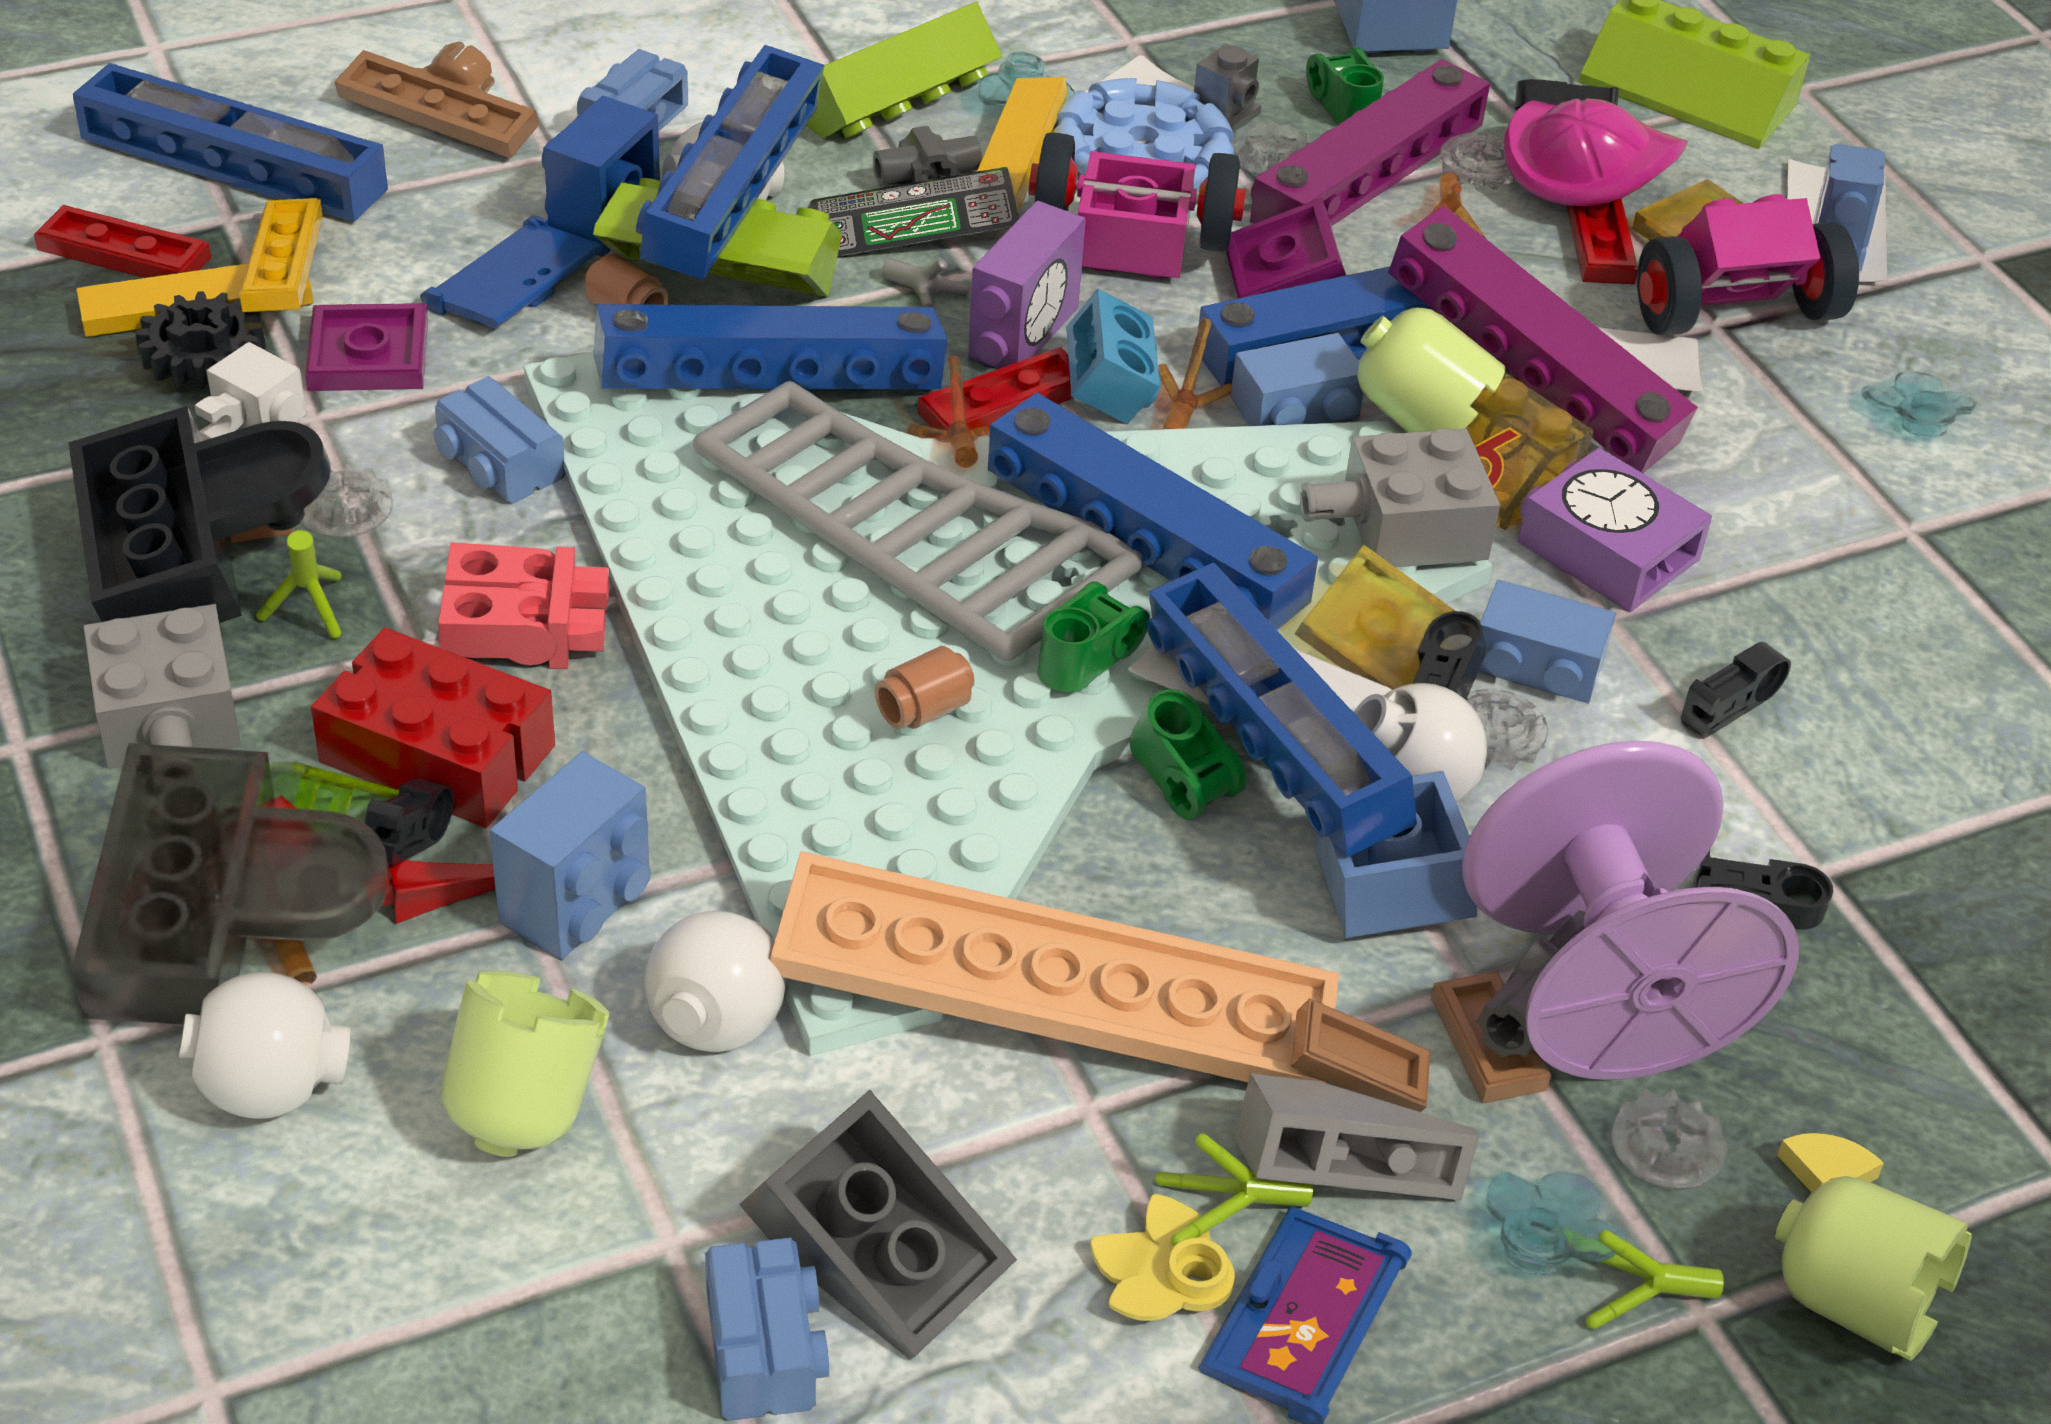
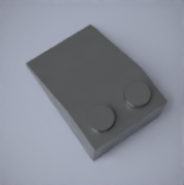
(881, 1227)

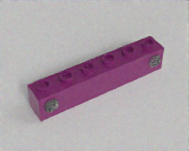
(1375, 145)
(1541, 339)

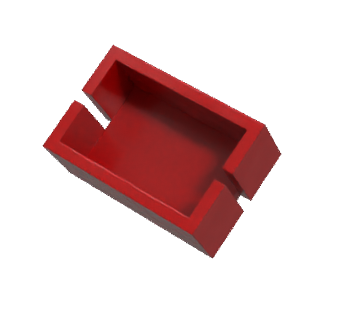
(436, 720)

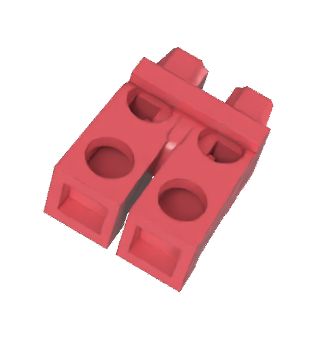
(521, 604)

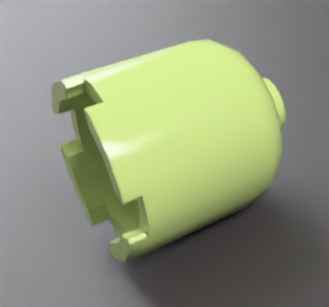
(1425, 371)
(519, 1061)
(1871, 1260)

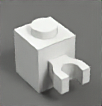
(250, 390)

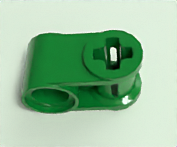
(1344, 82)
(1088, 638)
(1188, 757)

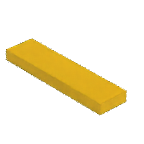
(1022, 128)
(281, 255)
(120, 305)

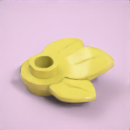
(1155, 1273)

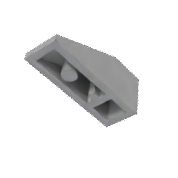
(1350, 1140)

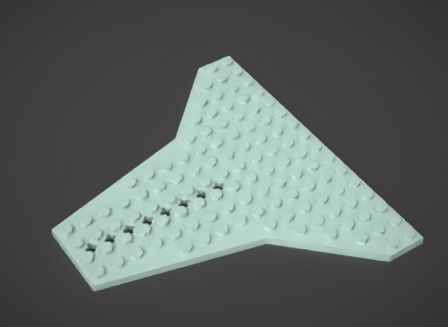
(777, 643)

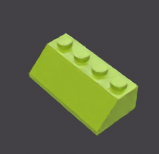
(902, 69)
(1697, 69)
(766, 248)

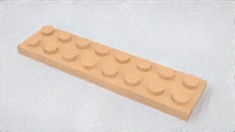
(1044, 970)

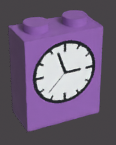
(1026, 286)
(1613, 528)

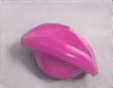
(1585, 151)

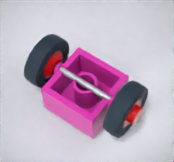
(1139, 205)
(1747, 256)

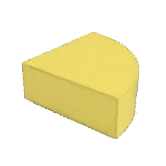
(1820, 1157)

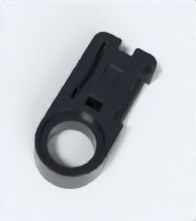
(1556, 92)
(1451, 668)
(1735, 689)
(411, 819)
(1769, 882)

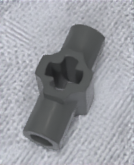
(926, 157)

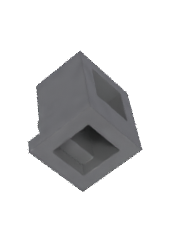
(1230, 84)

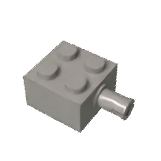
(1413, 497)
(161, 682)

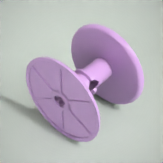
(1655, 968)

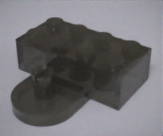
(199, 867)

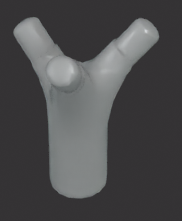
(922, 279)

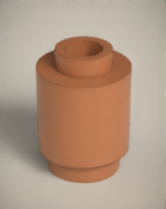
(622, 282)
(925, 688)

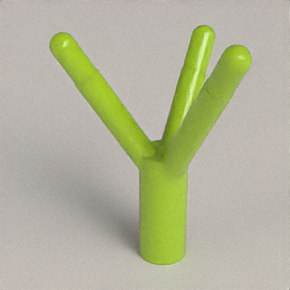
(304, 574)
(1244, 1185)
(1657, 1279)

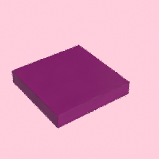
(1285, 251)
(367, 347)

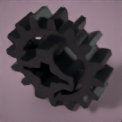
(195, 336)

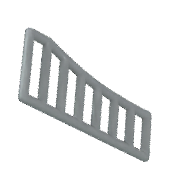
(910, 472)

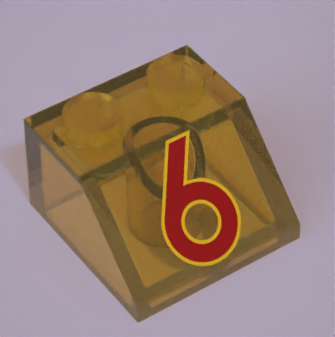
(1523, 443)

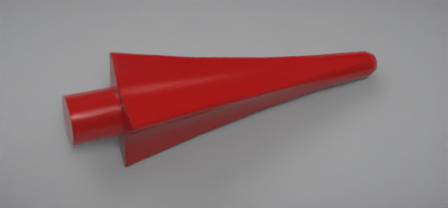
(425, 886)

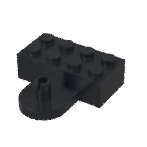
(165, 501)

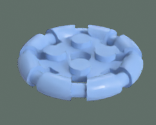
(1111, 123)

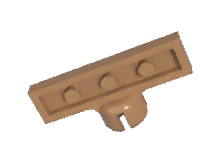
(441, 97)

